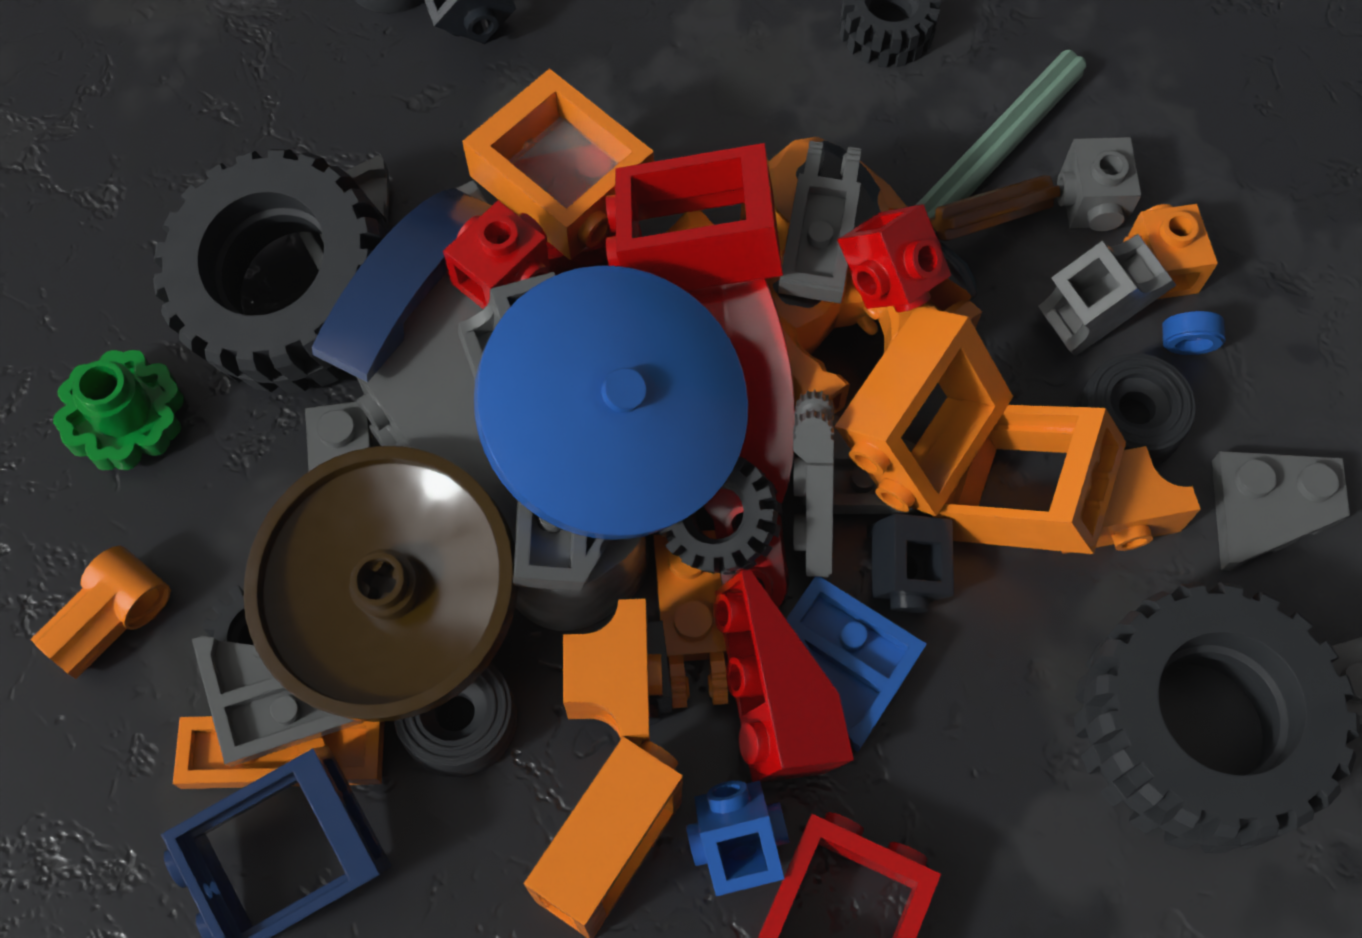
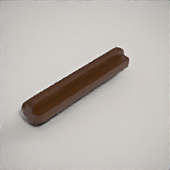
(994, 207)

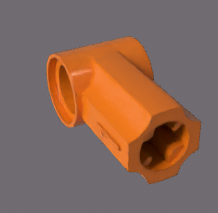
(114, 597)

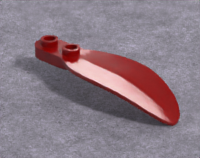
(757, 335)

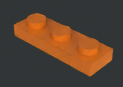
(202, 766)

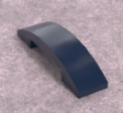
(391, 284)

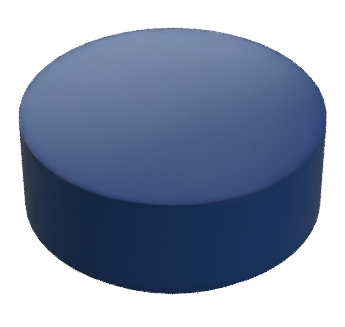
(1193, 332)

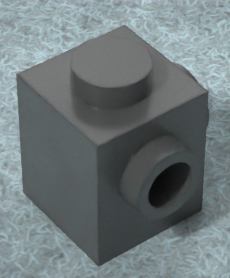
(1099, 183)

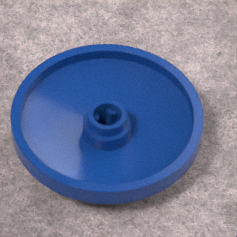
(610, 402)

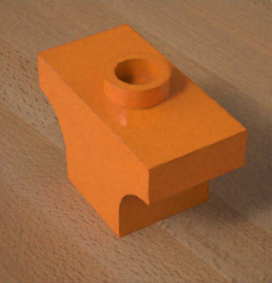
(1144, 504)
(612, 673)

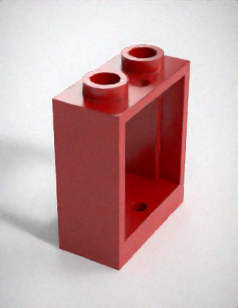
(693, 183)
(846, 839)

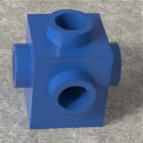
(738, 836)

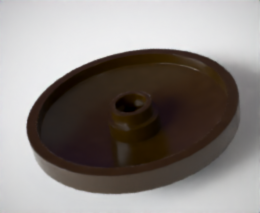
(380, 584)

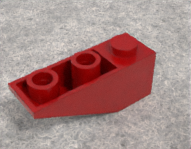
(782, 695)

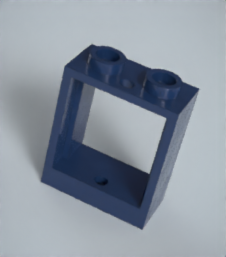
(196, 866)

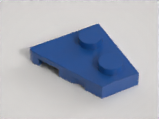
(856, 650)

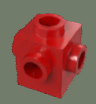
(496, 252)
(895, 259)

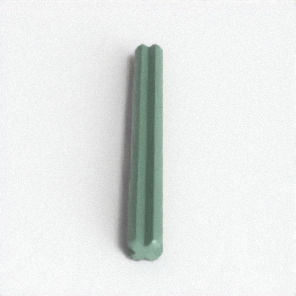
(1006, 132)

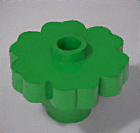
(119, 410)

